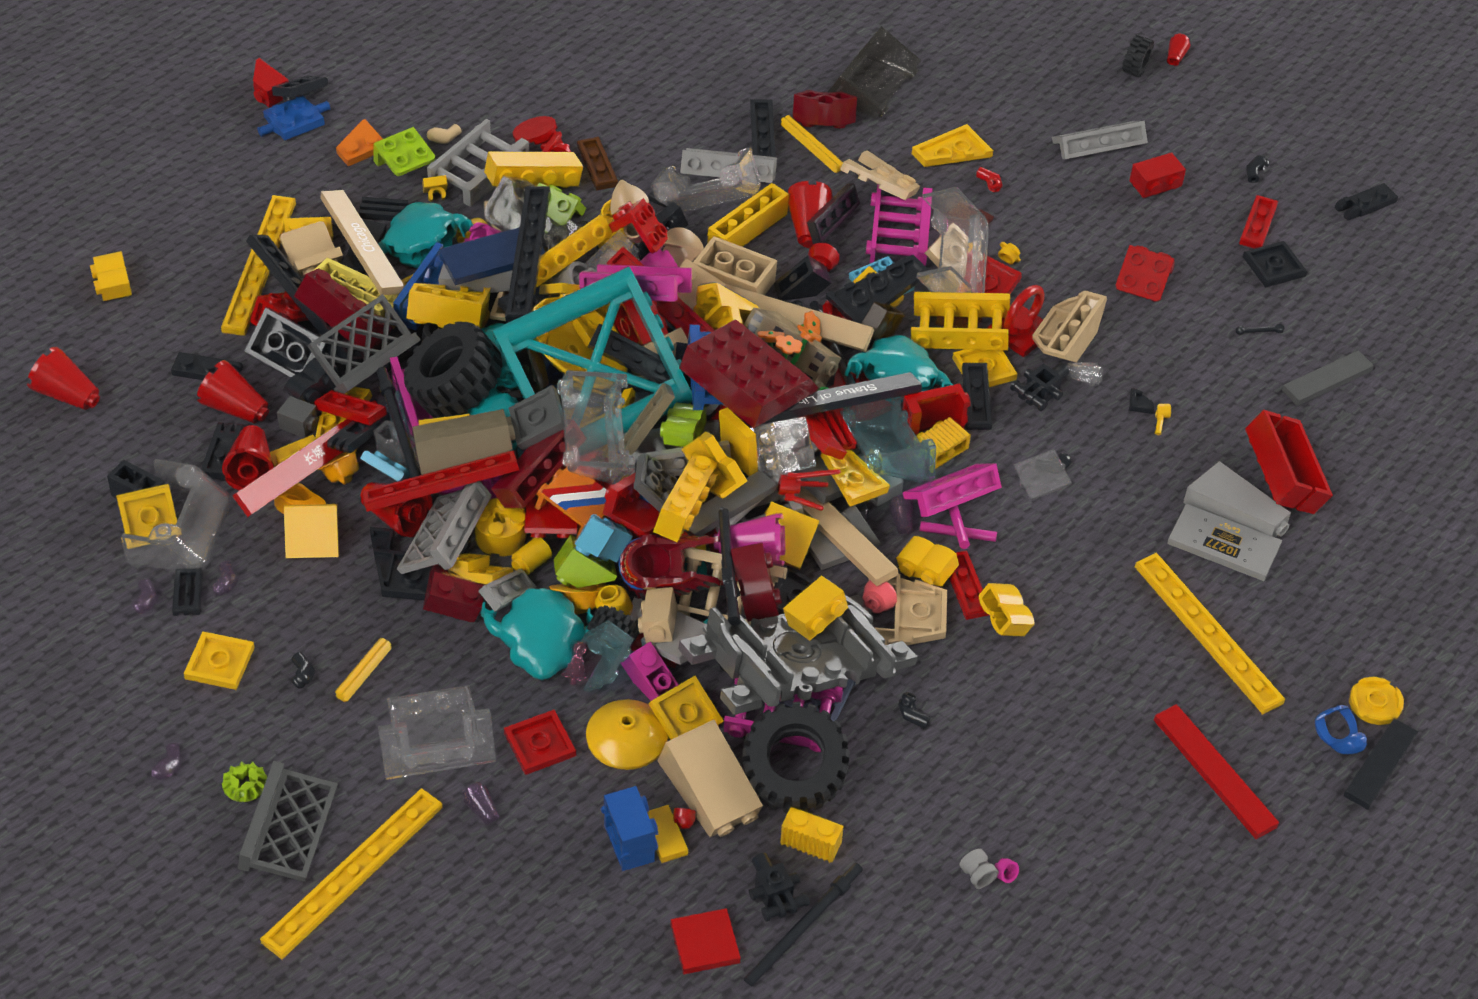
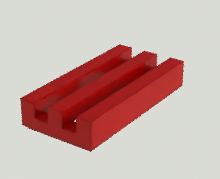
(838, 428)

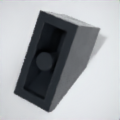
(803, 280)

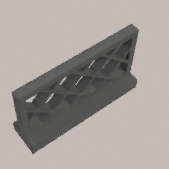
(371, 364)
(264, 814)

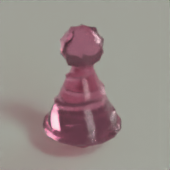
(576, 669)

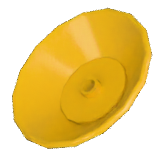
(567, 339)

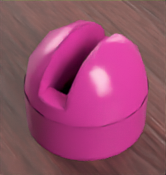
(1010, 866)

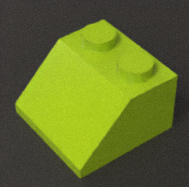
(581, 570)

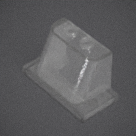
(435, 733)

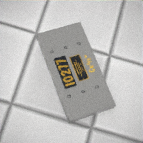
(1224, 542)

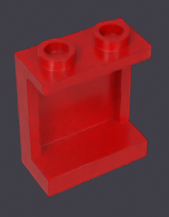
(936, 405)

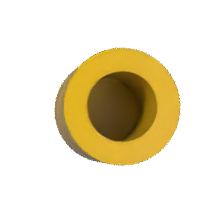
(531, 555)

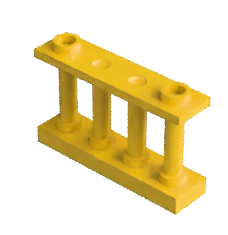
(961, 305)

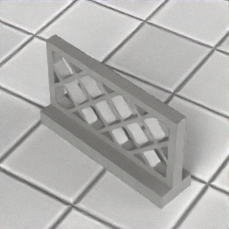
(446, 529)

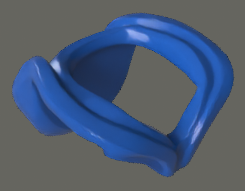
(1353, 743)

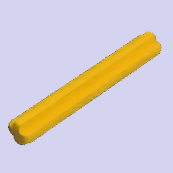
(811, 143)

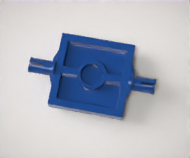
(293, 118)

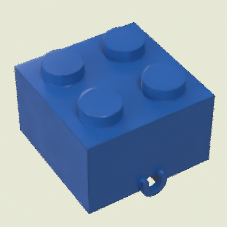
(630, 828)

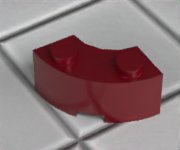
(824, 108)
(755, 581)

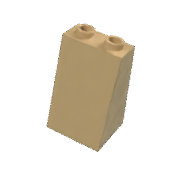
(710, 779)

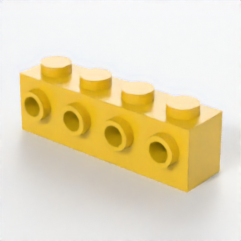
(546, 168)
(752, 216)
(686, 497)

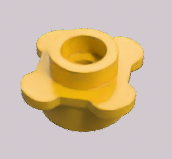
(1009, 253)

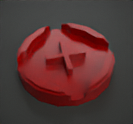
(536, 129)

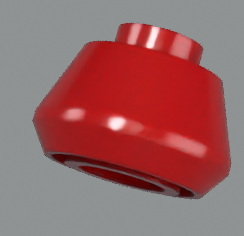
(825, 254)

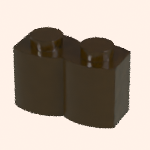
(884, 320)

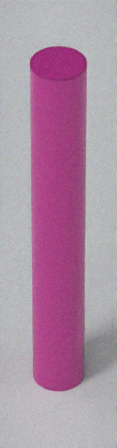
(959, 527)
(949, 530)

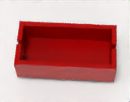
(1288, 462)

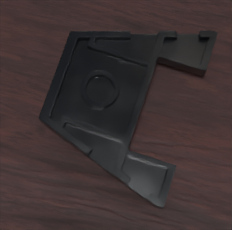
(392, 582)

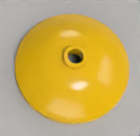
(622, 744)

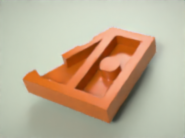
(358, 143)

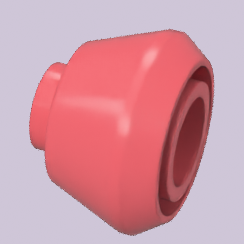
(880, 597)

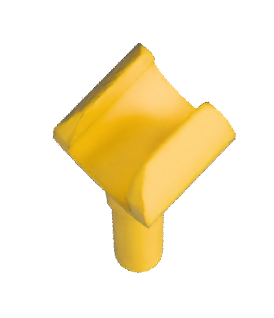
(1162, 411)

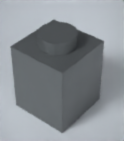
(297, 417)

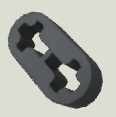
(861, 525)

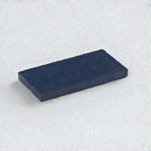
(481, 256)

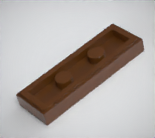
(597, 163)

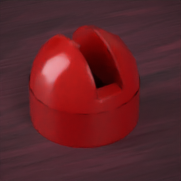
(684, 817)

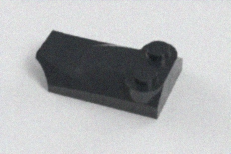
(283, 343)

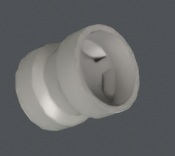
(979, 869)

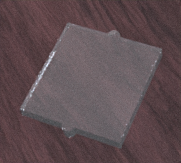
(1042, 474)

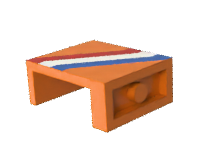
(574, 496)

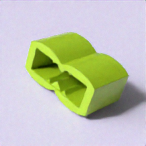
(683, 424)

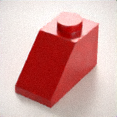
(263, 80)

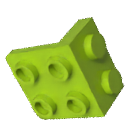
(403, 152)
(563, 206)

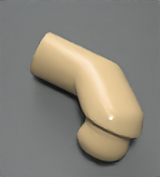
(443, 136)

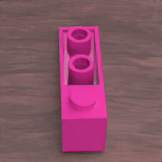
(649, 671)

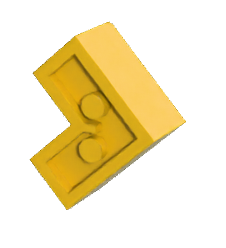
(729, 473)

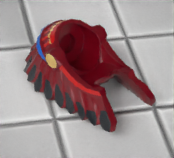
(659, 563)

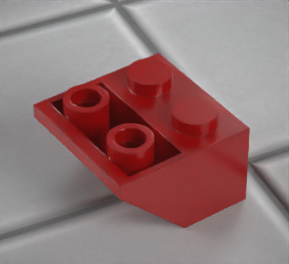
(548, 521)

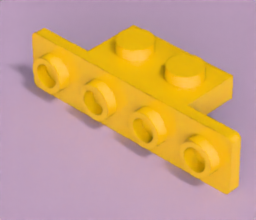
(573, 248)

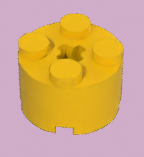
(500, 529)

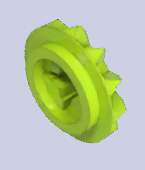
(249, 790)

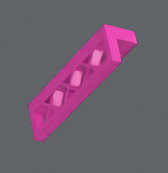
(412, 409)
(955, 488)

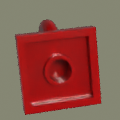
(1023, 322)

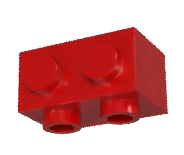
(1157, 175)

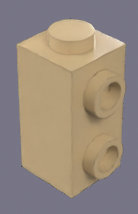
(658, 615)

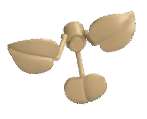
(680, 242)

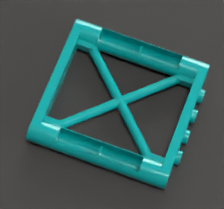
(614, 290)

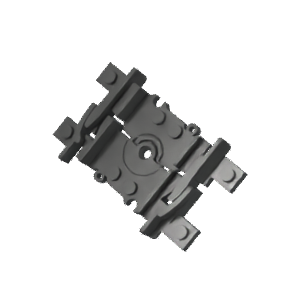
(779, 662)

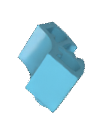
(603, 538)

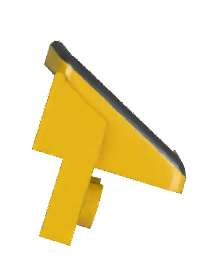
(721, 305)

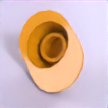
(341, 468)
(297, 496)
(581, 597)

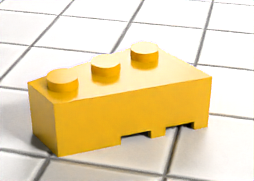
(441, 306)

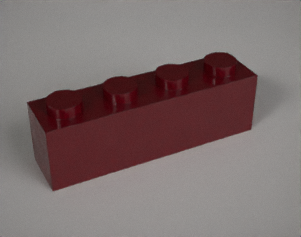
(335, 304)
(535, 468)

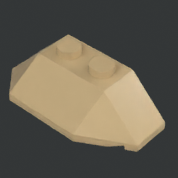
(1070, 326)

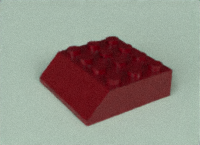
(745, 373)

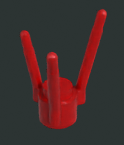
(791, 484)

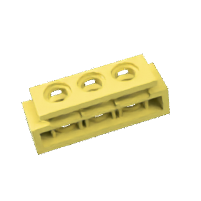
(354, 281)

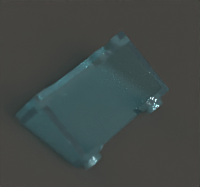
(889, 441)

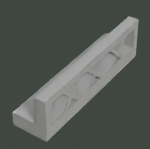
(1101, 139)

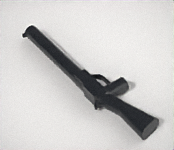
(728, 572)

